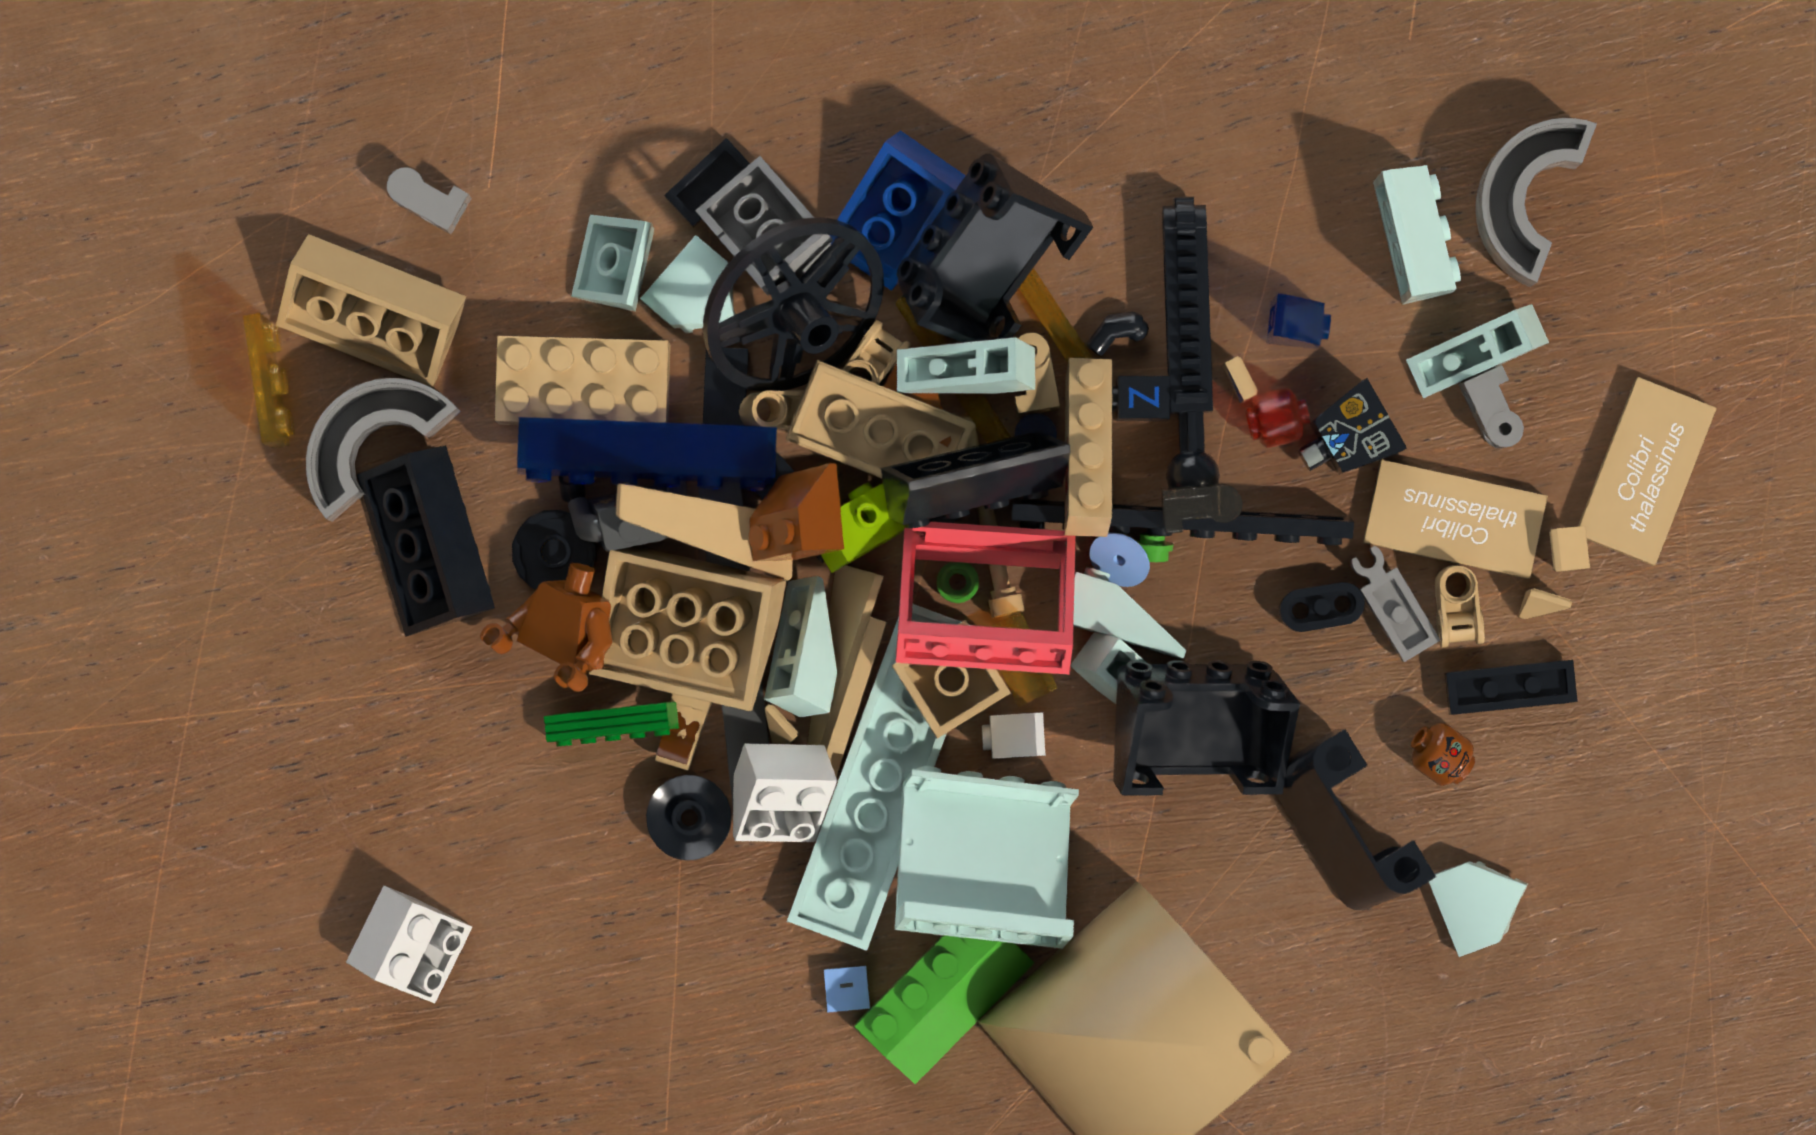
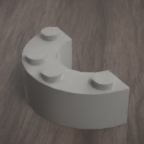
(1503, 190)
(351, 420)

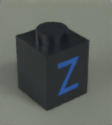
(1141, 398)

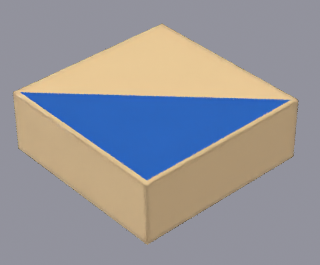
(1240, 379)

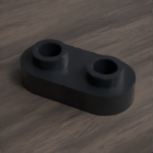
(1321, 607)

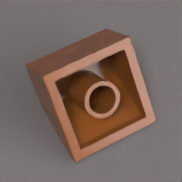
(798, 517)

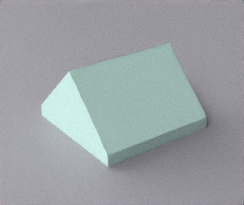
(613, 261)

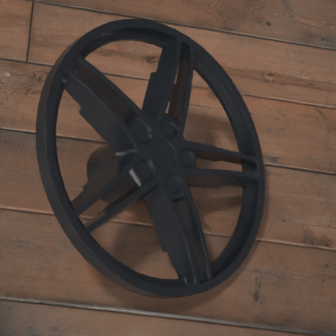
(796, 306)

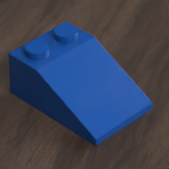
(898, 201)

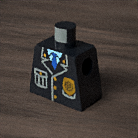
(1352, 432)

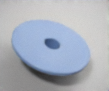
(1120, 558)

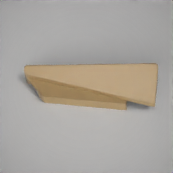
(697, 522)
(855, 646)

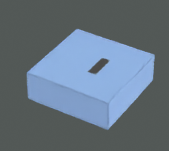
(846, 988)

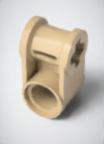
(872, 357)
(782, 408)
(1458, 610)

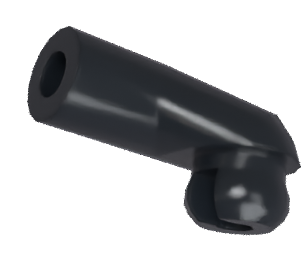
(1117, 326)

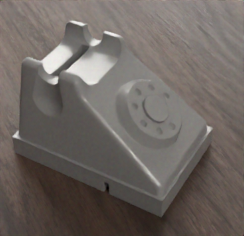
(753, 205)

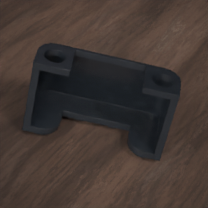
(984, 250)
(1202, 723)
(1330, 834)

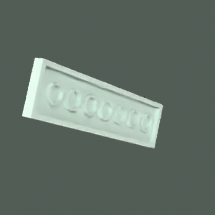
(861, 829)

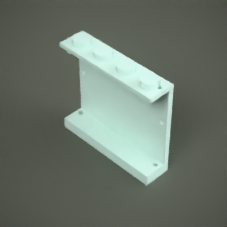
(984, 858)

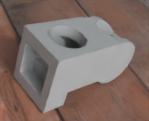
(413, 194)
(1490, 410)

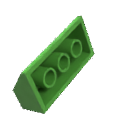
(940, 1000)

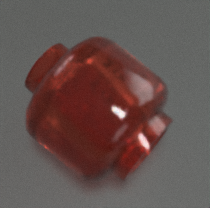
(1277, 417)

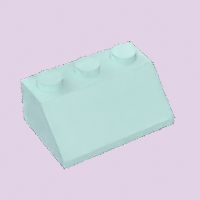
(1416, 233)

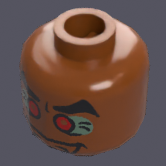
(1442, 754)

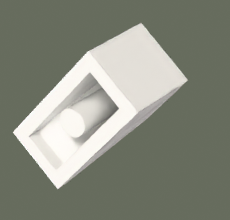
(1014, 735)

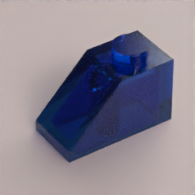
(1297, 322)

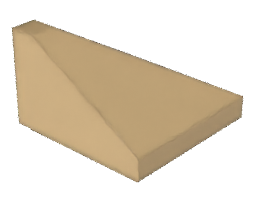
(1541, 602)
(780, 728)

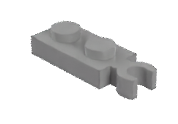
(1395, 608)

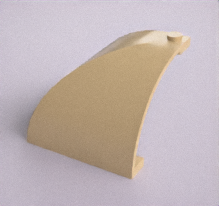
(1134, 1027)

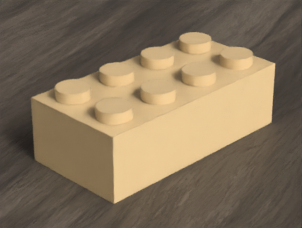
(582, 379)

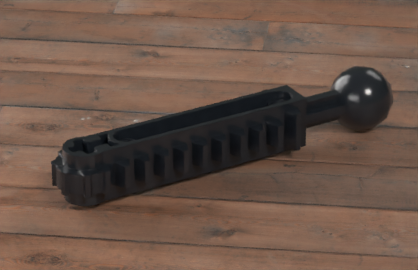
(1188, 339)

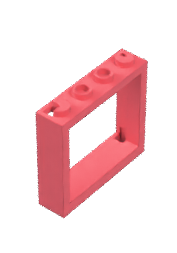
(982, 645)

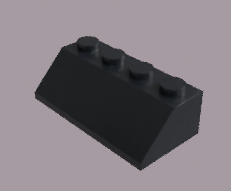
(974, 478)
(425, 540)

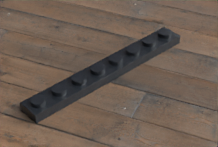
(1284, 526)

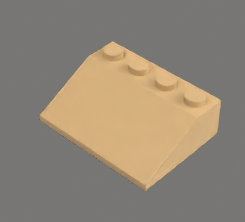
(689, 625)

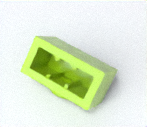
(863, 526)

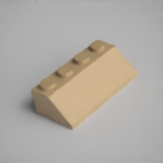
(369, 310)

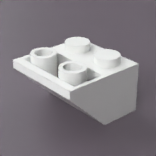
(781, 792)
(408, 944)

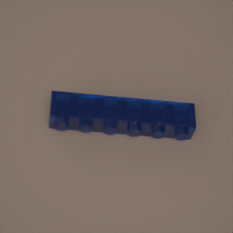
(646, 451)

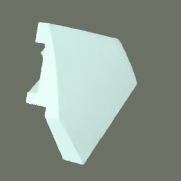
(685, 285)
(1476, 904)

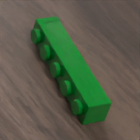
(611, 723)

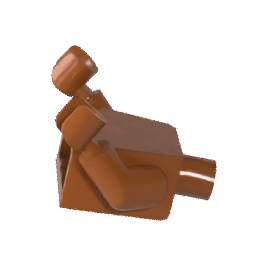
(562, 624)

